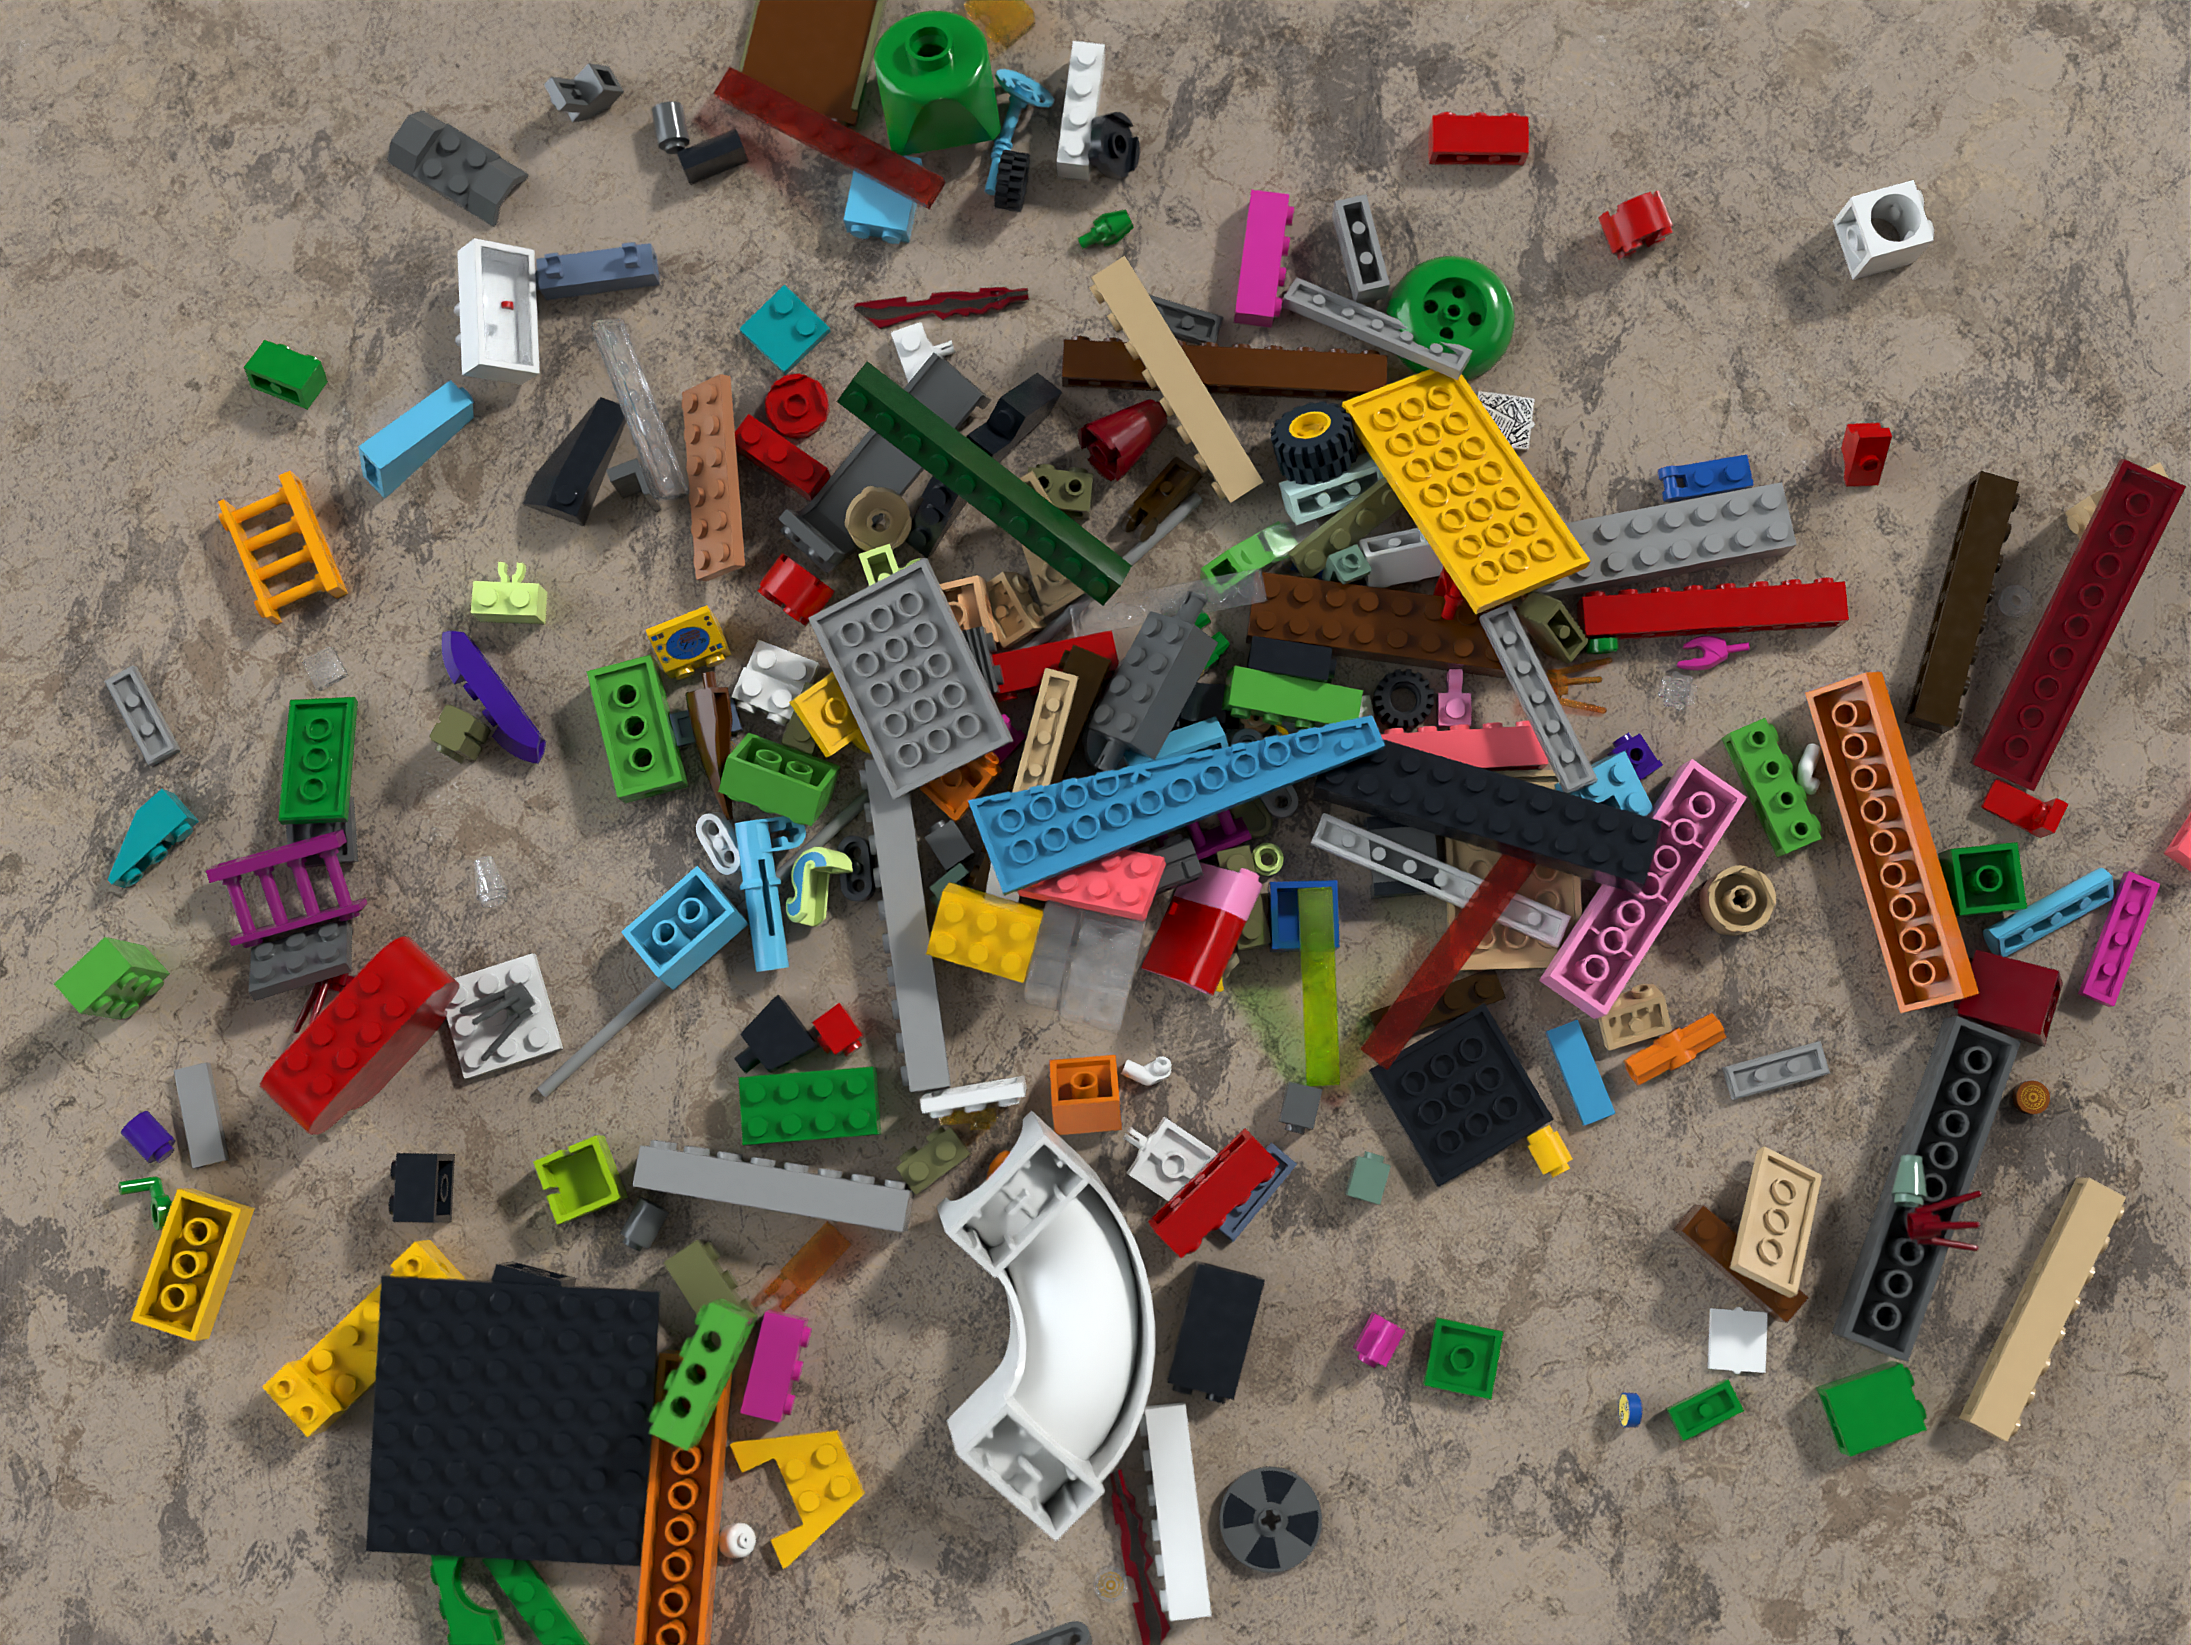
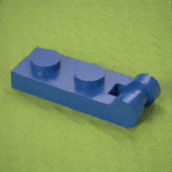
(1706, 478)

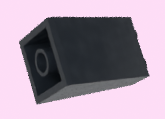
(1215, 1331)

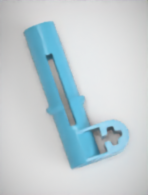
(761, 885)

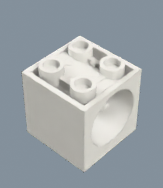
(1868, 251)

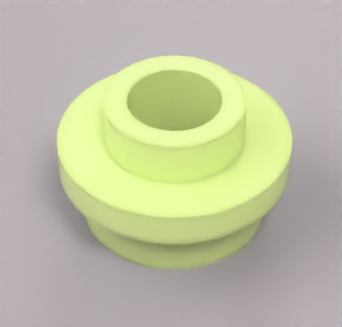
(1275, 852)

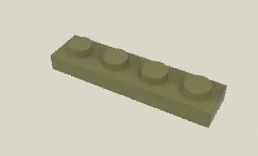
(1345, 528)

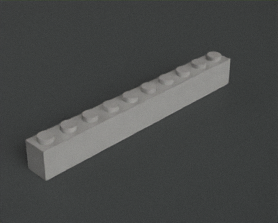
(907, 934)

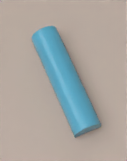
(2050, 913)

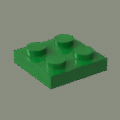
(1463, 1358)

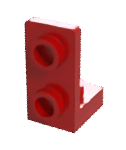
(2023, 809)

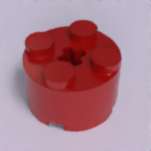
(1636, 223)
(796, 588)

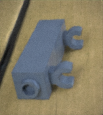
(597, 271)

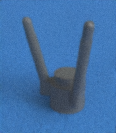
(514, 1000)

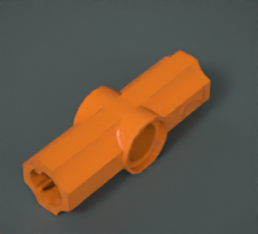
(1674, 1049)

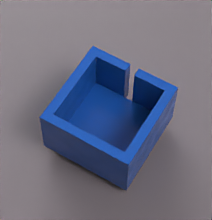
(1285, 917)

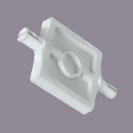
(1167, 1158)

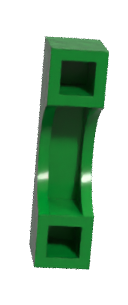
(466, 1620)

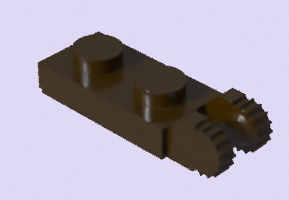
(1160, 498)

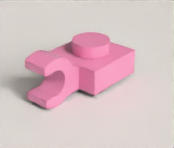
(1453, 706)

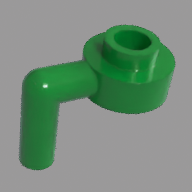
(159, 1201)

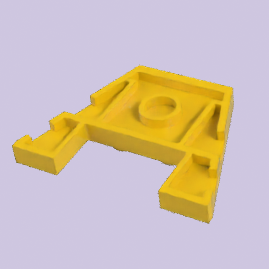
(817, 1477)

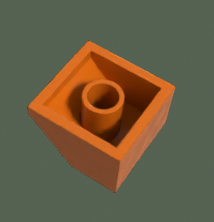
(1085, 1095)

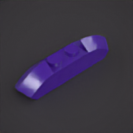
(515, 729)

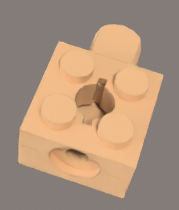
(970, 603)

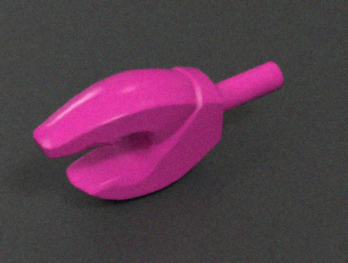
(1713, 650)

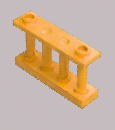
(315, 550)

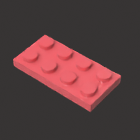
(1112, 885)

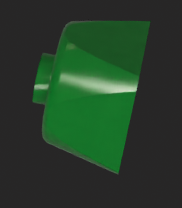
(935, 83)

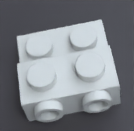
(773, 681)

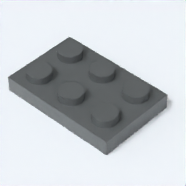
(300, 959)

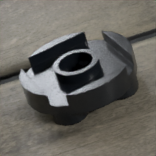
(1110, 132)

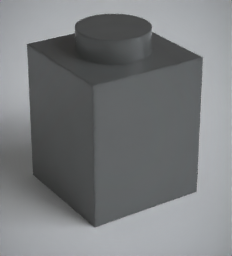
(949, 844)
(1299, 1107)

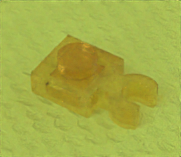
(977, 1119)

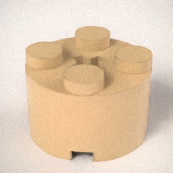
(1757, 900)

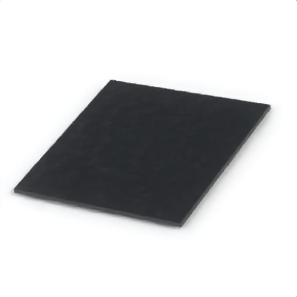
(512, 1420)

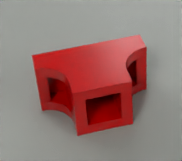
(1865, 453)

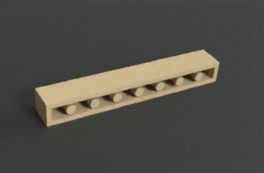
(1176, 379)
(2043, 1309)

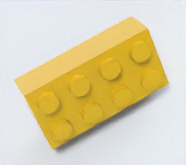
(192, 1264)

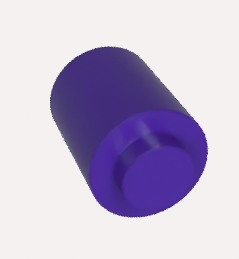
(149, 1137)

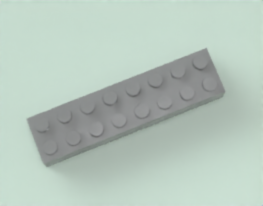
(1679, 539)
(772, 1187)

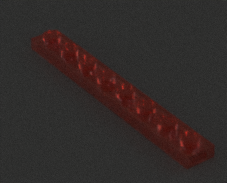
(829, 138)
(1446, 959)

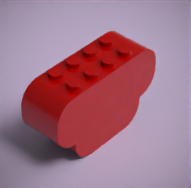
(362, 1037)

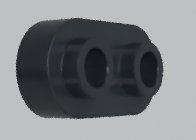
(861, 867)

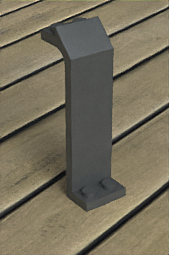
(875, 462)

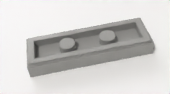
(142, 715)
(1775, 1070)
(201, 1115)

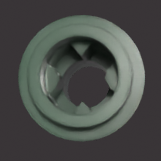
(1909, 1183)

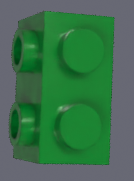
(286, 374)

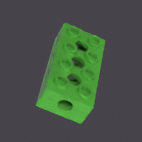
(616, 721)
(670, 1418)

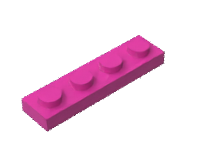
(2119, 939)

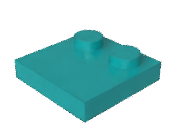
(785, 329)

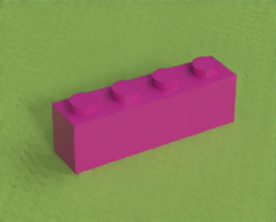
(1262, 258)

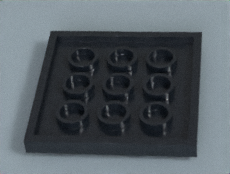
(1461, 1095)

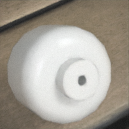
(736, 1540)

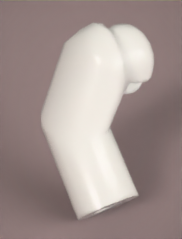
(1806, 768)
(1150, 1073)

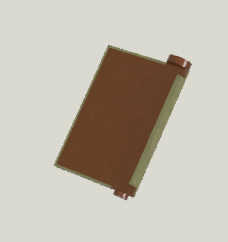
(815, 52)

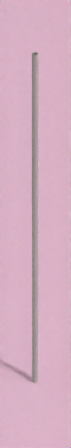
(839, 822)

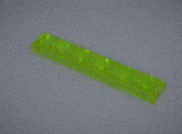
(1318, 986)

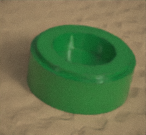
(1601, 646)

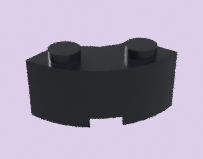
(1203, 704)

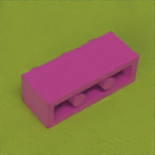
(776, 1366)

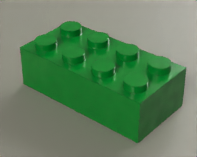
(809, 1106)

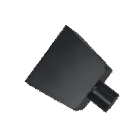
(775, 1038)

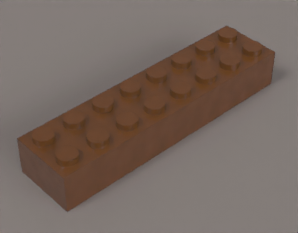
(1374, 624)

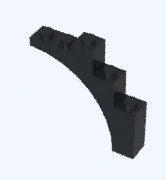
(1009, 422)

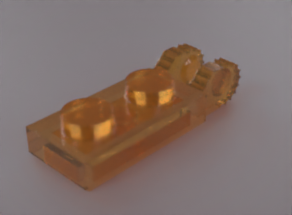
(810, 1263)

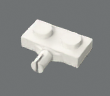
(916, 349)

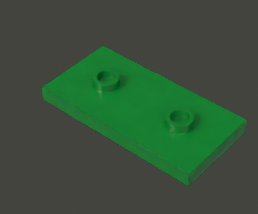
(318, 761)

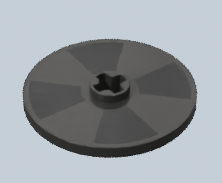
(1256, 1543)

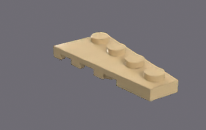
(1051, 586)

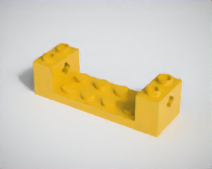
(344, 1362)

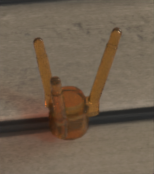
(1560, 683)

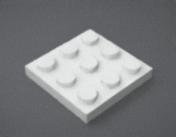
(531, 1039)
(973, 1096)

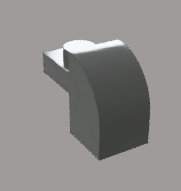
(586, 94)

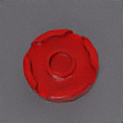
(797, 406)

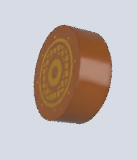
(2031, 1097)

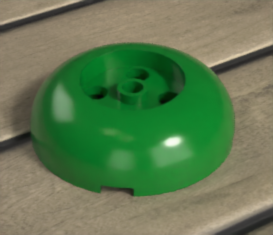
(1484, 297)

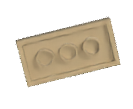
(1776, 1222)

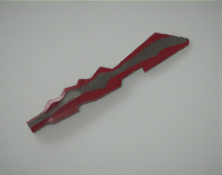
(942, 304)
(1137, 1560)

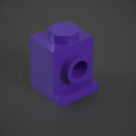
(1648, 762)

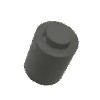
(670, 126)
(643, 1224)

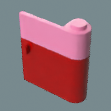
(1203, 927)

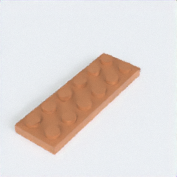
(713, 478)

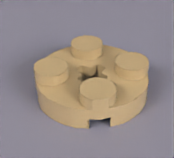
(871, 503)

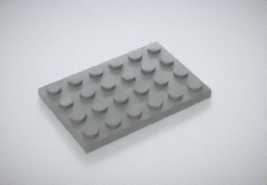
(910, 678)

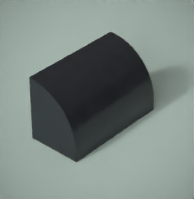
(712, 156)

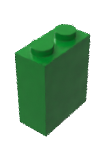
(1872, 1408)

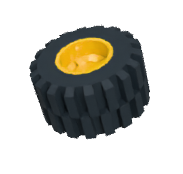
(1314, 442)

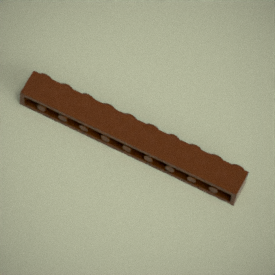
(1233, 369)

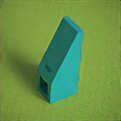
(152, 832)

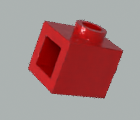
(838, 1032)

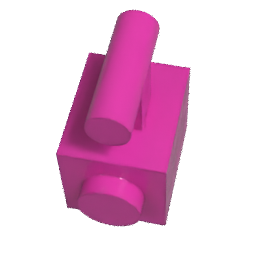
(1378, 1341)

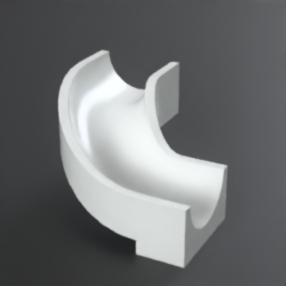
(1078, 1330)

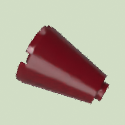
(1122, 437)

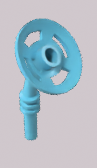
(1019, 97)

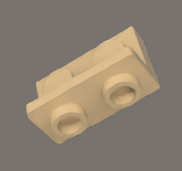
(1013, 608)
(1635, 1017)

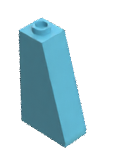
(414, 437)

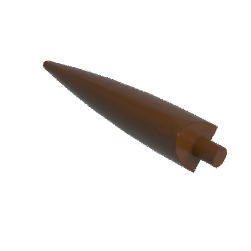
(712, 728)

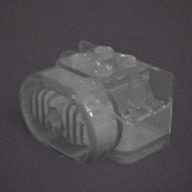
(1084, 965)

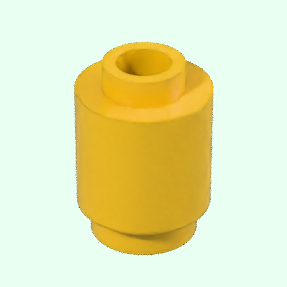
(1549, 1151)

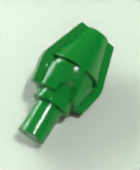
(1107, 229)

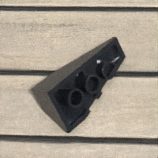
(575, 470)

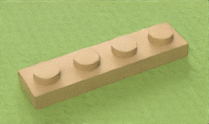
(1046, 730)

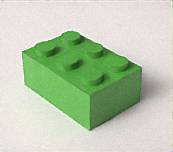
(779, 779)
(112, 979)

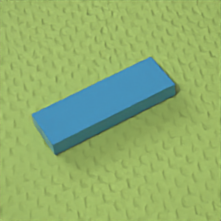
(1580, 1072)

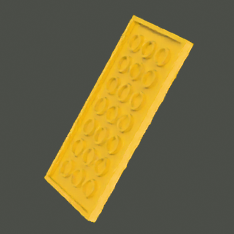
(1465, 488)

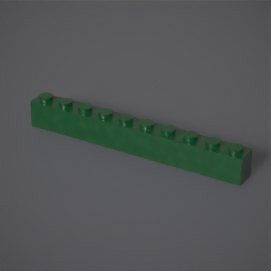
(984, 483)

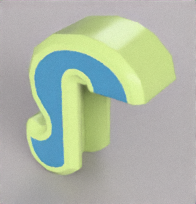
(811, 884)

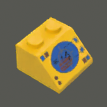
(689, 643)

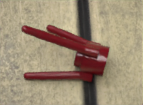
(322, 987)
(1924, 1226)

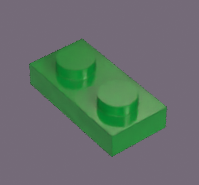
(1704, 1409)

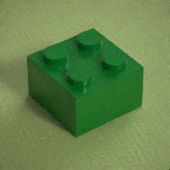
(1984, 879)

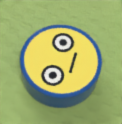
(1630, 1410)

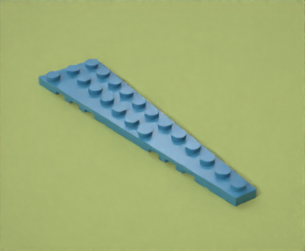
(1091, 817)

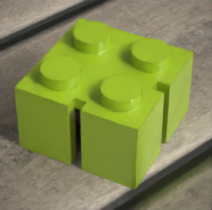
(584, 1180)

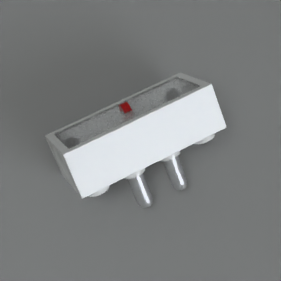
(497, 312)

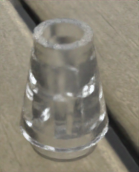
(489, 883)

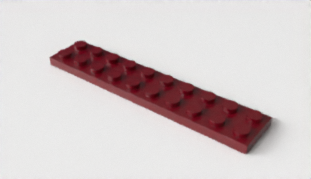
(2077, 624)

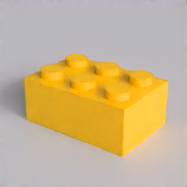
(985, 932)

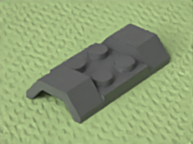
(454, 165)

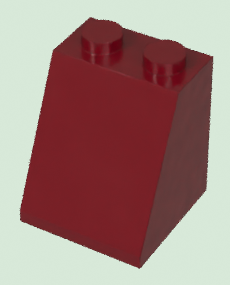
(2012, 997)

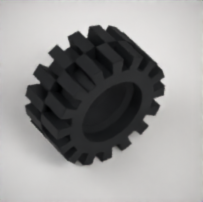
(1012, 181)
(1414, 683)

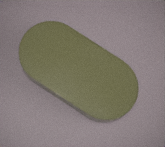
(1255, 816)

